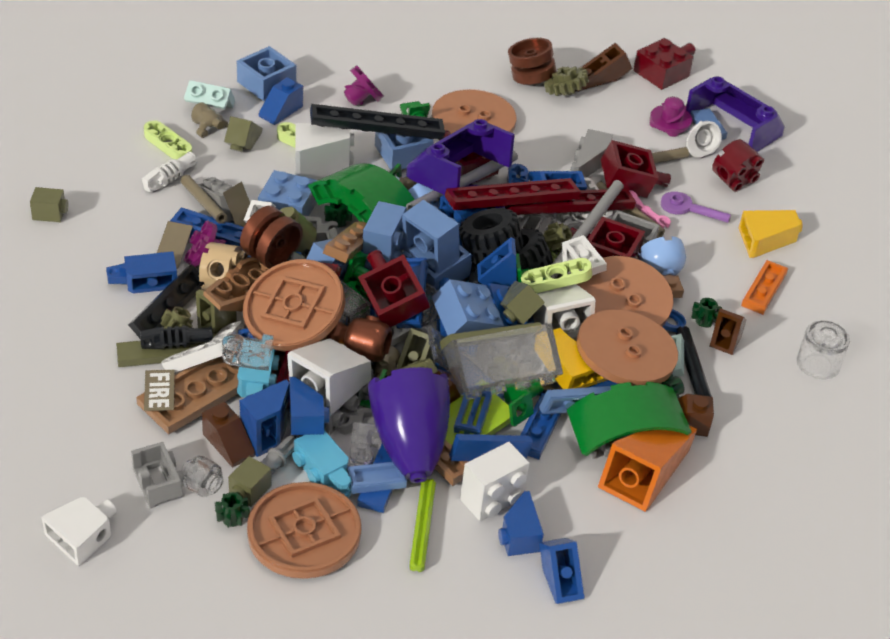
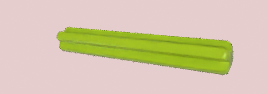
(422, 525)

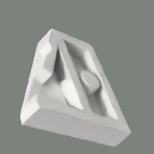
(582, 248)

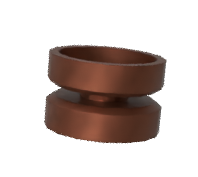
(532, 60)
(270, 236)

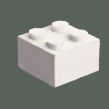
(494, 481)

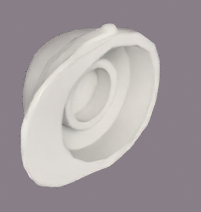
(704, 139)

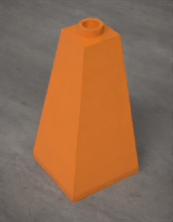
(643, 464)

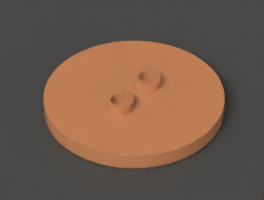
(468, 105)
(631, 287)
(294, 303)
(627, 347)
(304, 530)

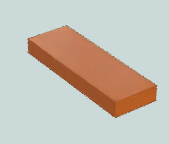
(764, 287)

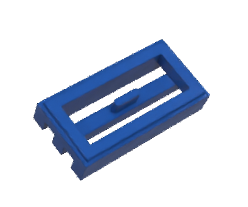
(469, 428)

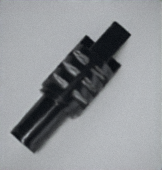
(179, 336)

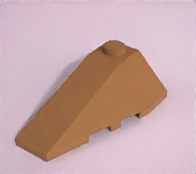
(231, 290)

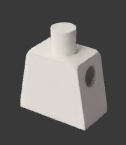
(79, 527)

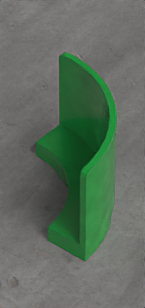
(360, 189)
(624, 412)

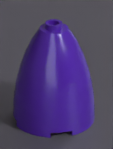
(411, 418)

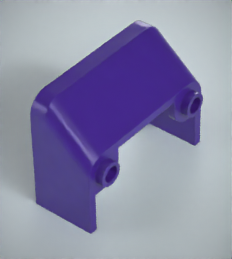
(762, 118)
(437, 164)

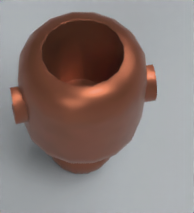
(364, 336)

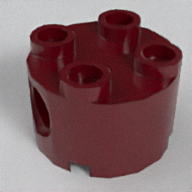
(738, 165)

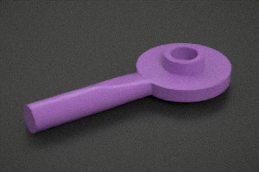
(680, 203)

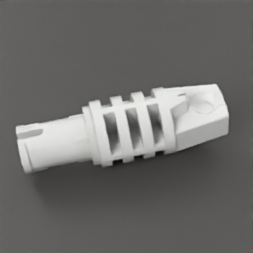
(168, 172)

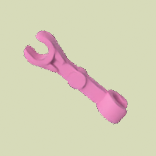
(660, 220)

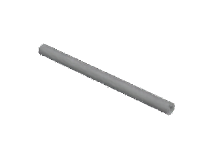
(465, 180)
(595, 215)

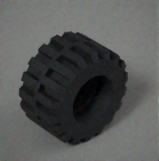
(488, 230)
(534, 251)

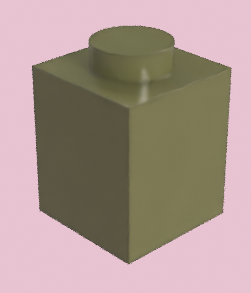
(48, 204)
(250, 480)

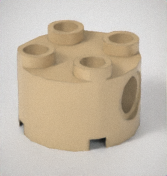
(218, 262)

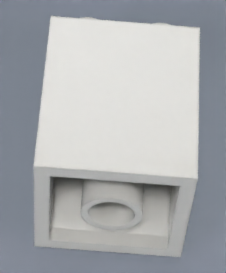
(322, 150)
(565, 308)
(330, 371)

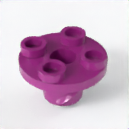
(361, 88)
(671, 117)
(199, 242)

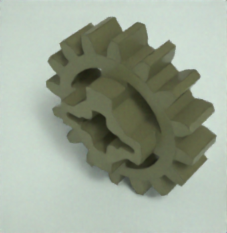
(566, 81)

